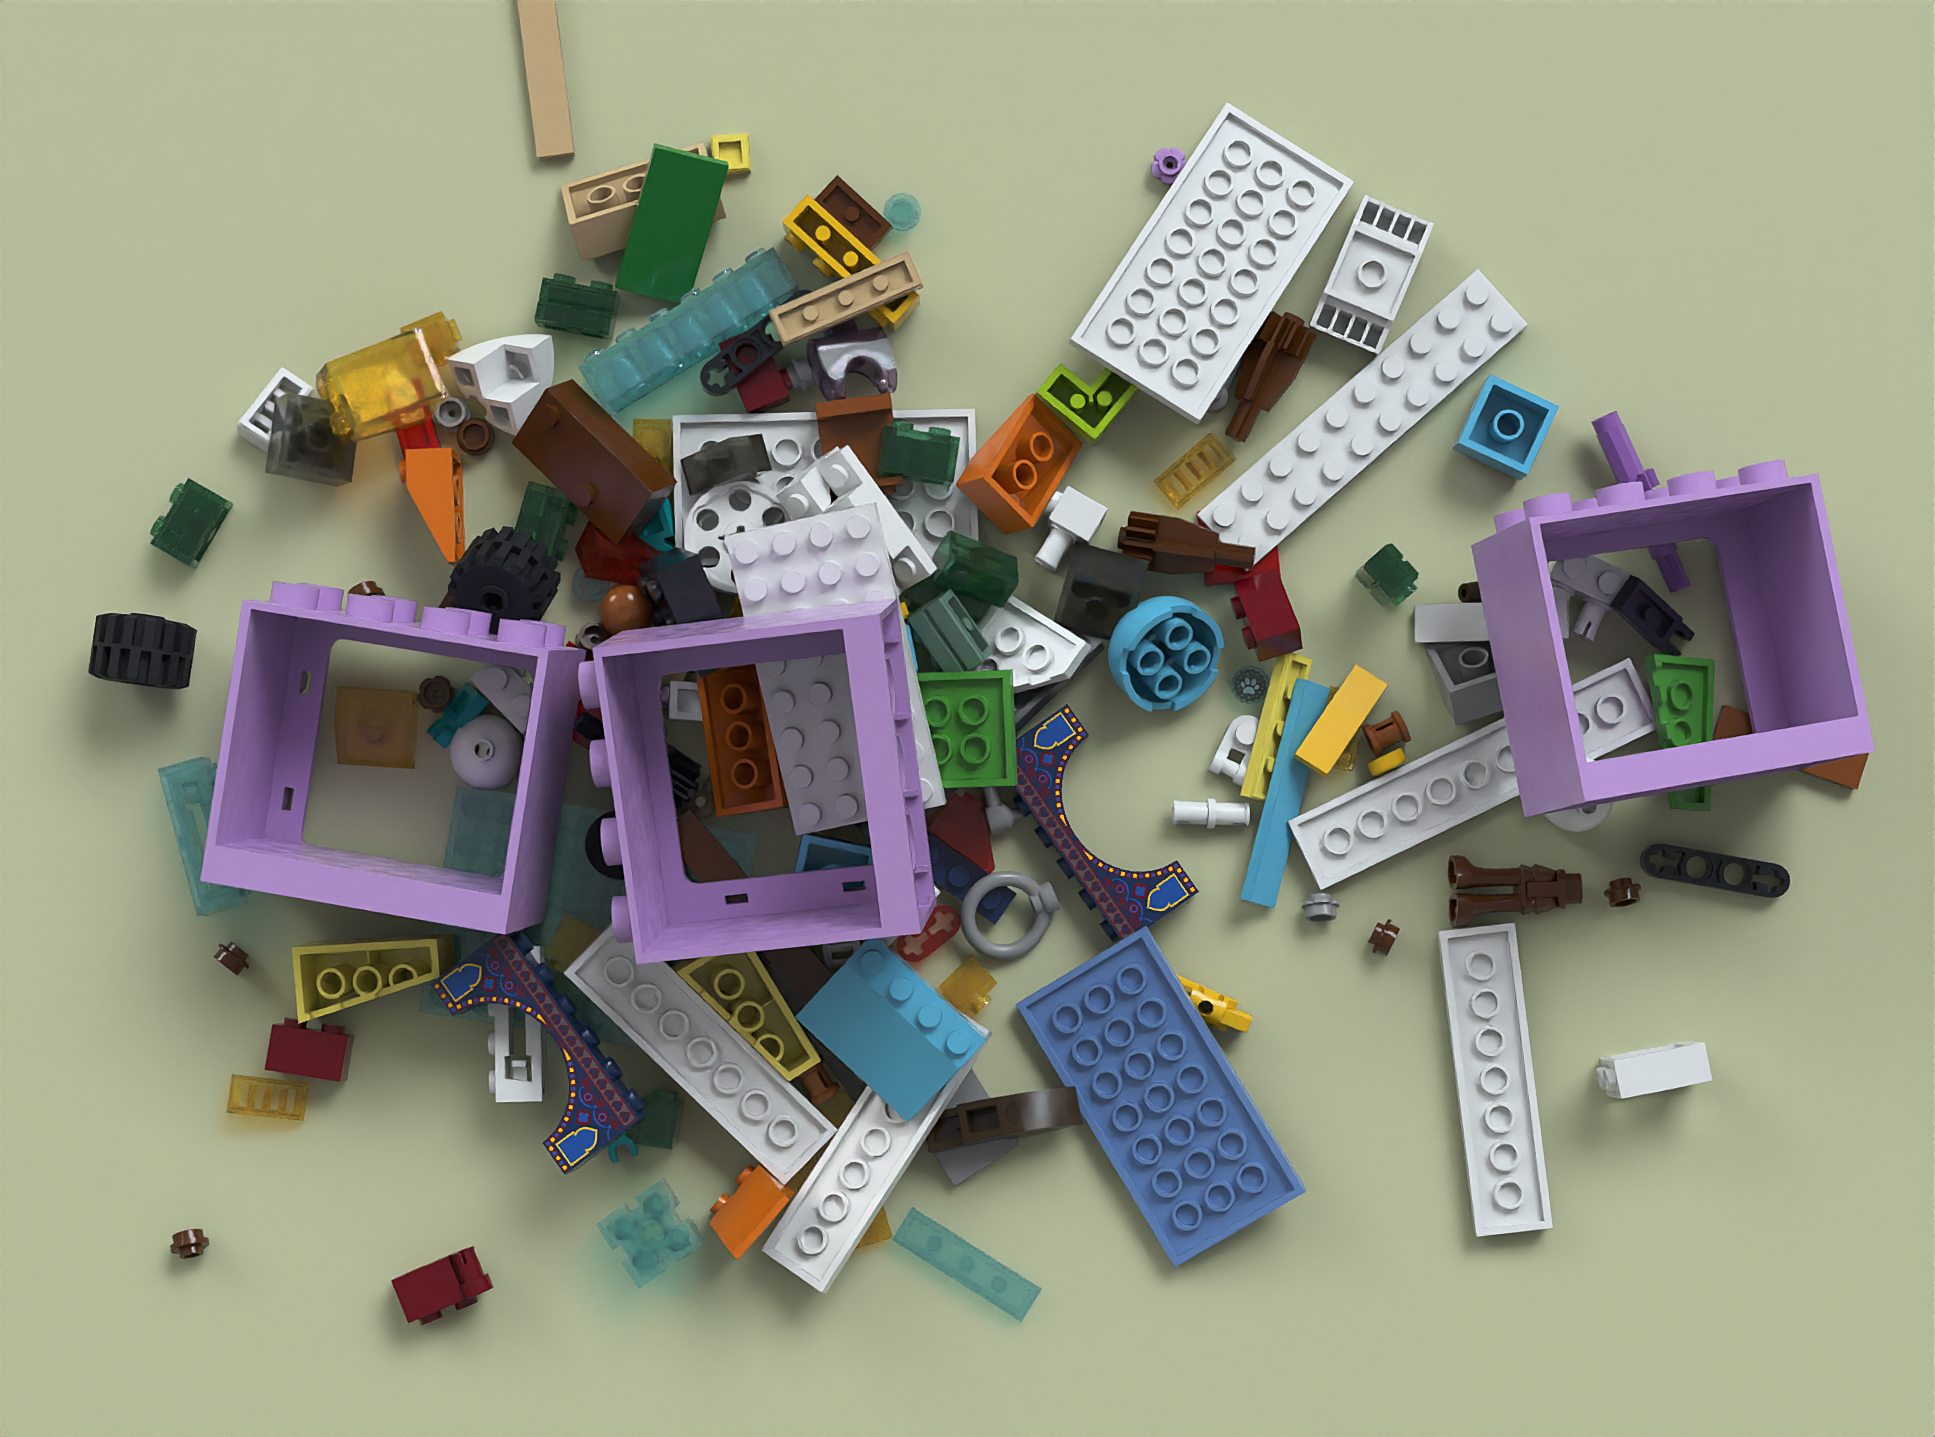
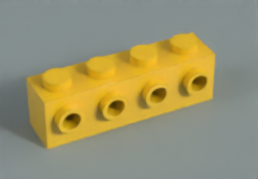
(840, 255)

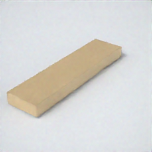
(845, 299)

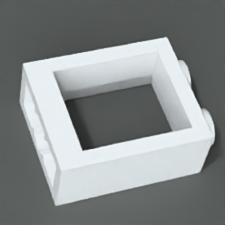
(1654, 1069)

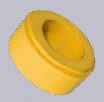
(1387, 762)

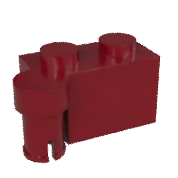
(440, 1284)

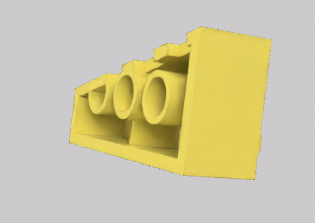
(359, 970)
(753, 1006)

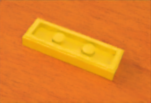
(1340, 721)

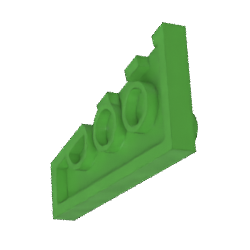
(1683, 713)

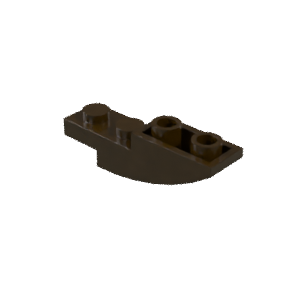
(1005, 1117)

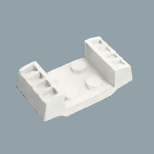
(1371, 274)

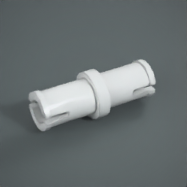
(1210, 813)

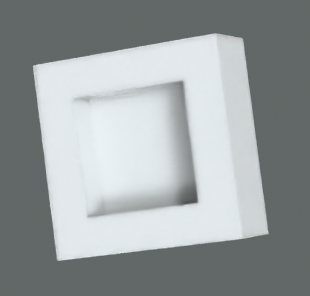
(684, 702)

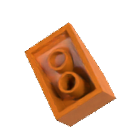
(1020, 466)
(436, 487)
(750, 1209)

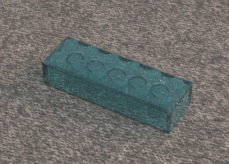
(688, 332)

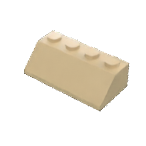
(604, 207)

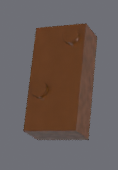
(594, 461)

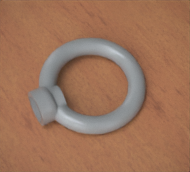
(1041, 899)

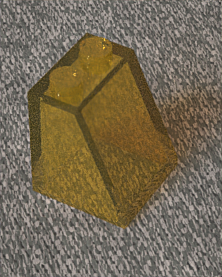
(381, 387)

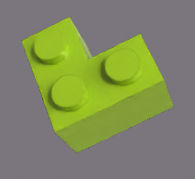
(1087, 408)

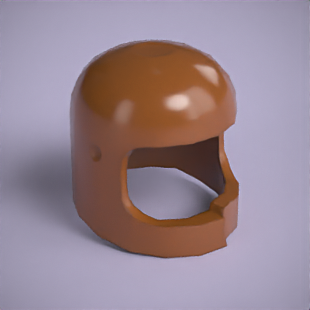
(625, 609)

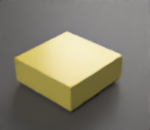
(734, 150)

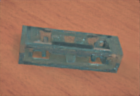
(189, 775)

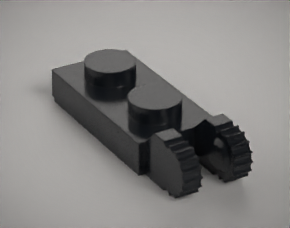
(1650, 615)

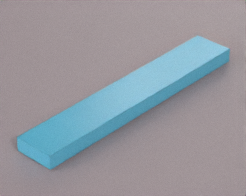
(1283, 796)

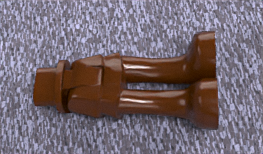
(1534, 889)

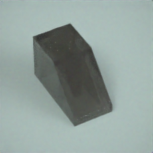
(725, 463)

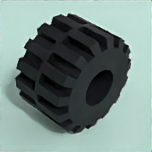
(505, 577)
(142, 650)

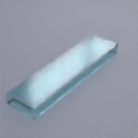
(966, 1264)

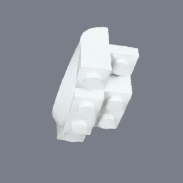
(843, 473)

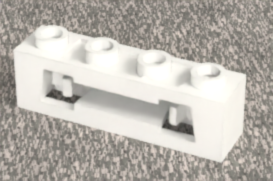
(502, 1046)

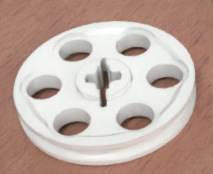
(729, 522)

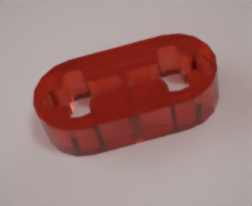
(935, 940)

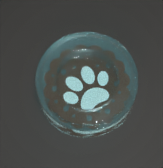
(1250, 685)

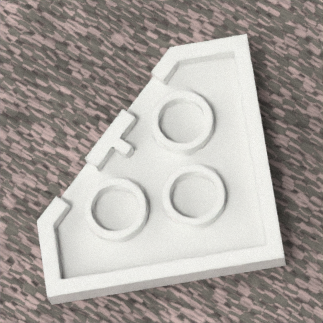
(1030, 645)

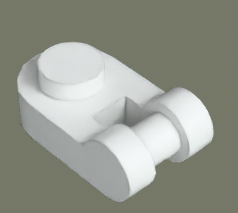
(1239, 737)

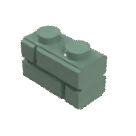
(949, 634)

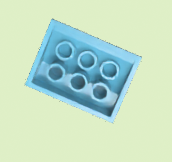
(891, 1027)

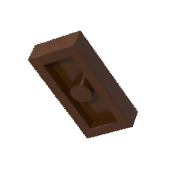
(853, 213)

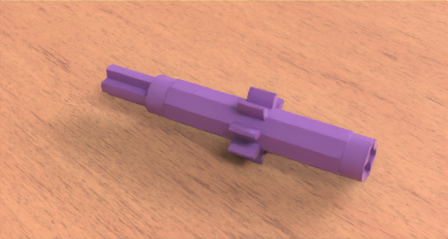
(1628, 468)

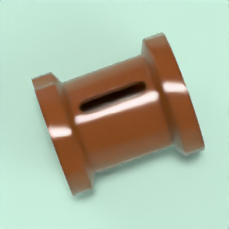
(1386, 733)
(818, 1083)

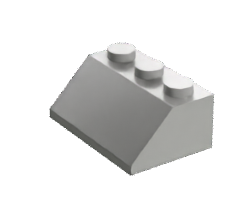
(1465, 679)

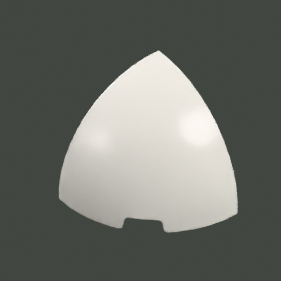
(506, 376)

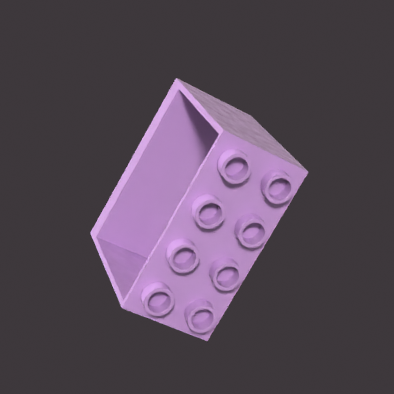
(1781, 610)
(273, 745)
(686, 919)

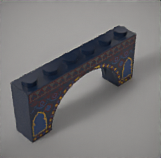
(1122, 896)
(598, 1101)

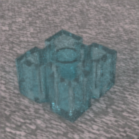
(647, 1256)

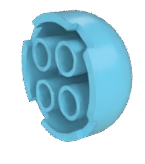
(1165, 653)

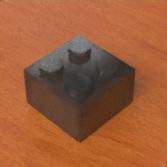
(305, 443)
(1099, 590)

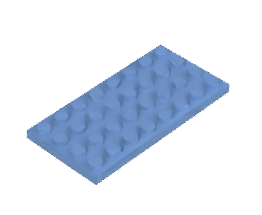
(1161, 1096)

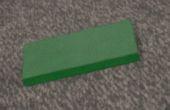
(671, 223)

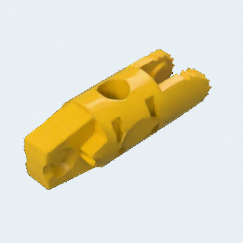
(1223, 1009)

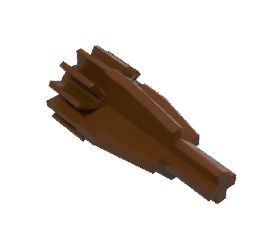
(1269, 369)
(1179, 545)

